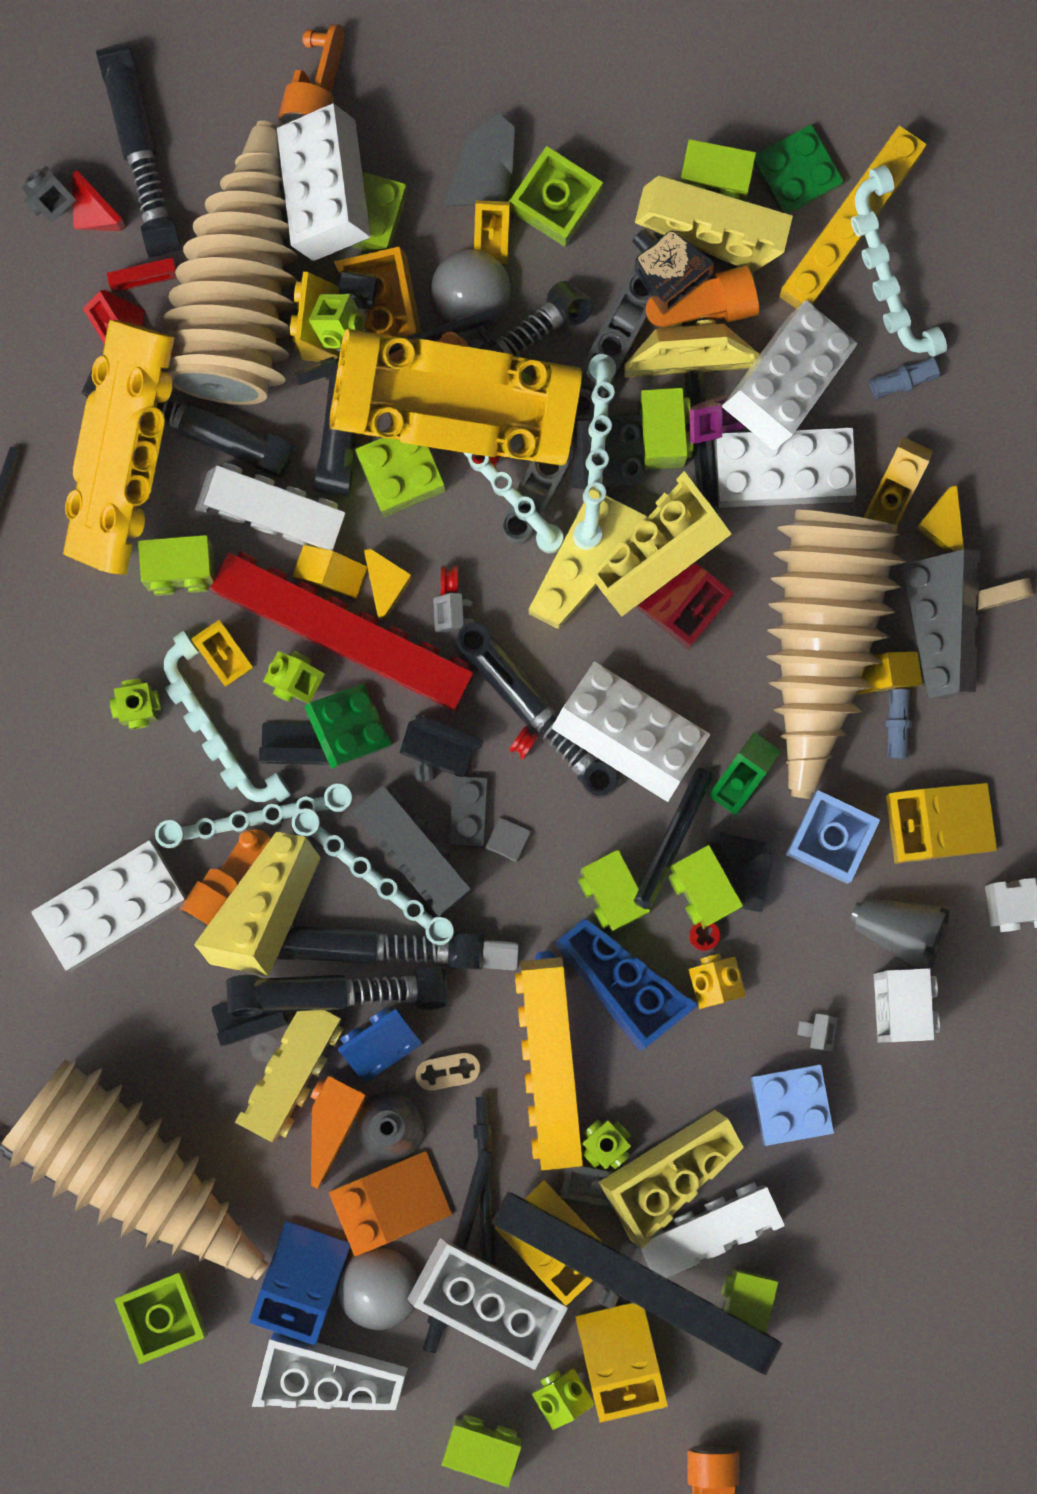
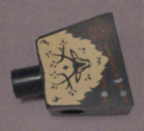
(670, 267)

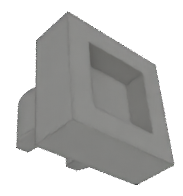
(449, 612)
(821, 1032)

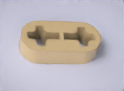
(1004, 594)
(446, 1063)

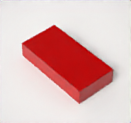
(142, 275)

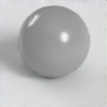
(470, 284)
(376, 1288)

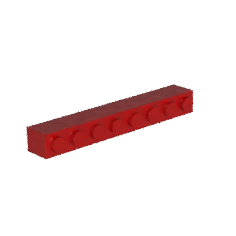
(342, 631)

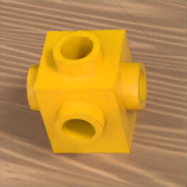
(716, 981)

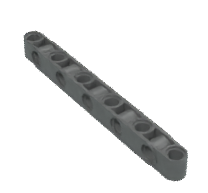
(620, 327)

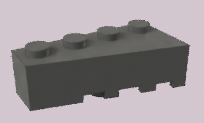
(945, 620)
(412, 851)

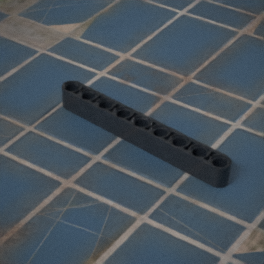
(637, 1283)

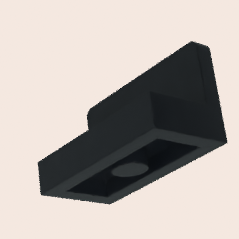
(290, 745)
(439, 745)
(238, 1029)

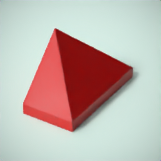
(91, 210)
(107, 307)

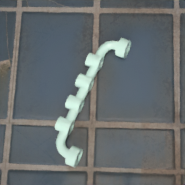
(877, 256)
(600, 371)
(548, 536)
(199, 719)
(307, 824)
(171, 834)

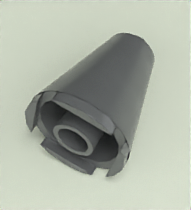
(903, 928)
(407, 1123)

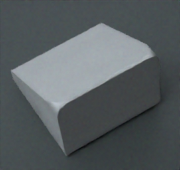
(508, 840)
(500, 955)

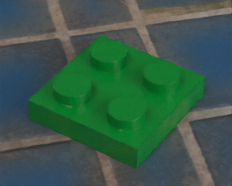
(797, 170)
(347, 725)

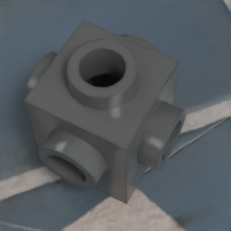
(50, 203)

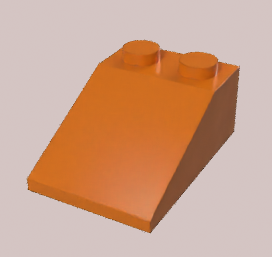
(332, 1119)
(390, 1203)

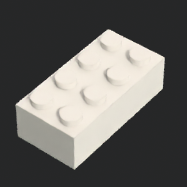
(323, 182)
(790, 375)
(802, 470)
(630, 731)
(109, 906)
(905, 1005)
(487, 1303)

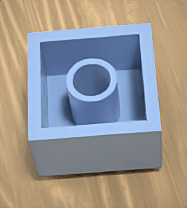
(832, 837)
(792, 1105)

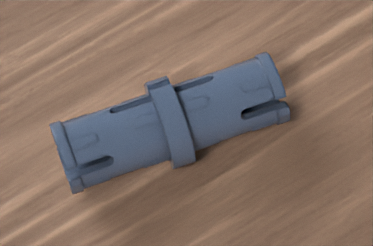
(904, 378)
(898, 724)

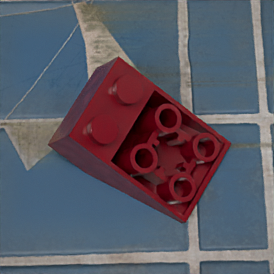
(687, 604)

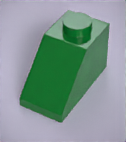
(744, 773)

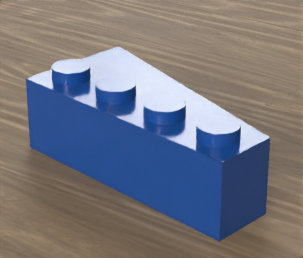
(623, 984)

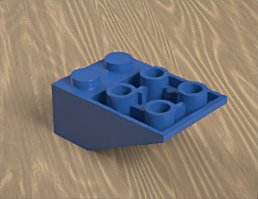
(380, 1044)
(300, 1283)

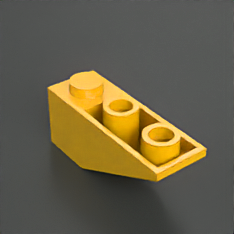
(899, 482)

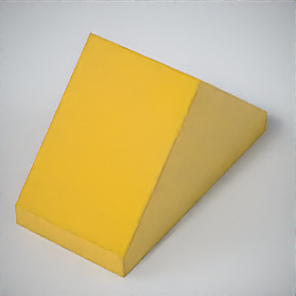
(492, 228)
(943, 523)
(330, 571)
(387, 582)
(222, 653)
(896, 672)

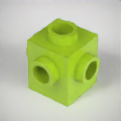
(333, 316)
(293, 677)
(146, 710)
(598, 1132)
(562, 1398)

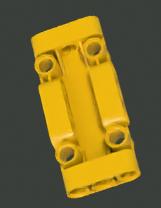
(455, 397)
(104, 464)

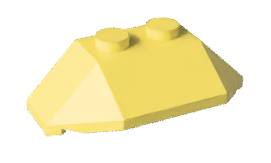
(690, 348)

